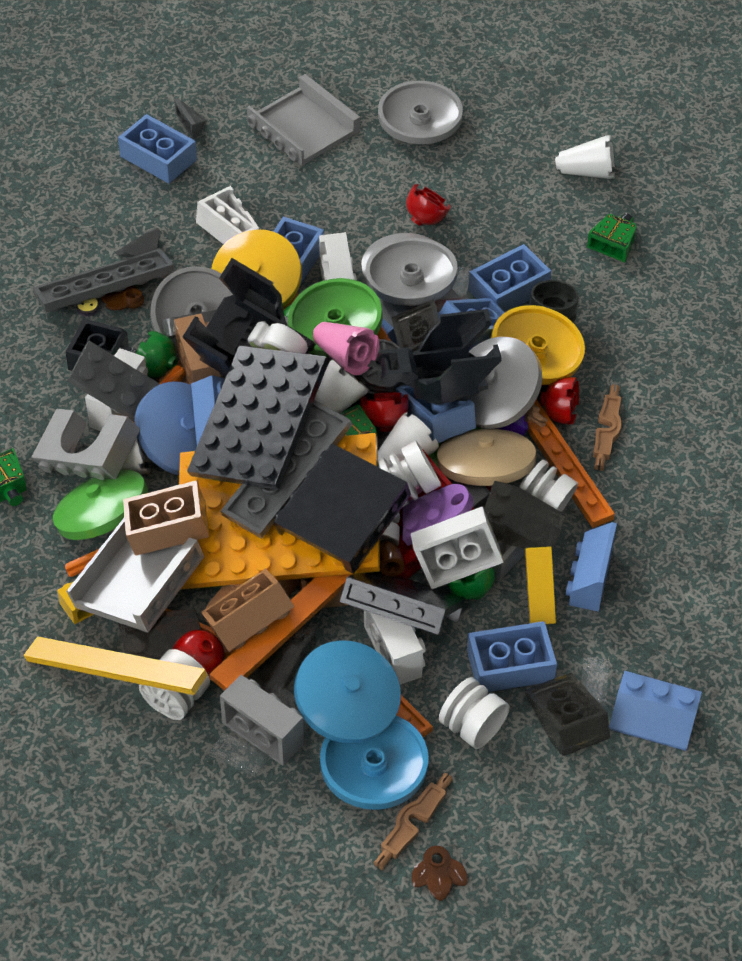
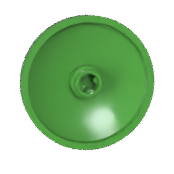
(335, 302)
(96, 505)

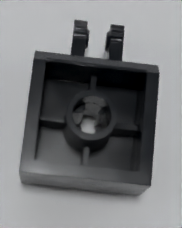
(103, 335)

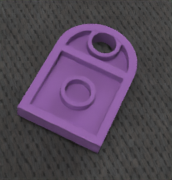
(435, 508)

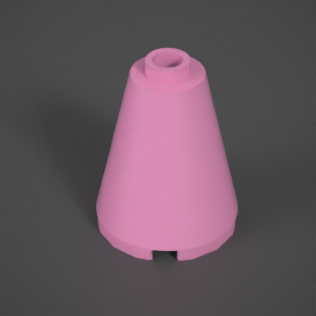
(347, 345)

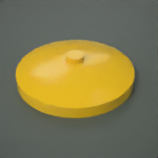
(267, 255)
(549, 335)

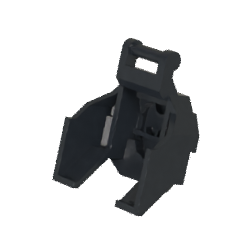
(237, 315)
(443, 365)

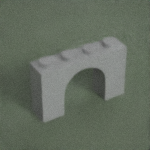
(99, 460)

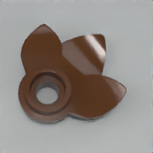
(128, 298)
(438, 876)

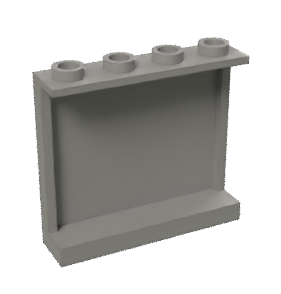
(305, 121)
(131, 586)

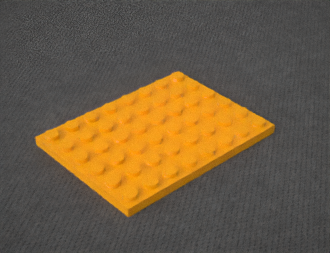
(237, 555)

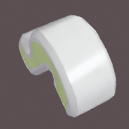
(277, 338)

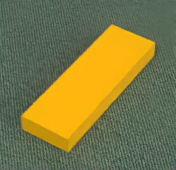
(540, 585)

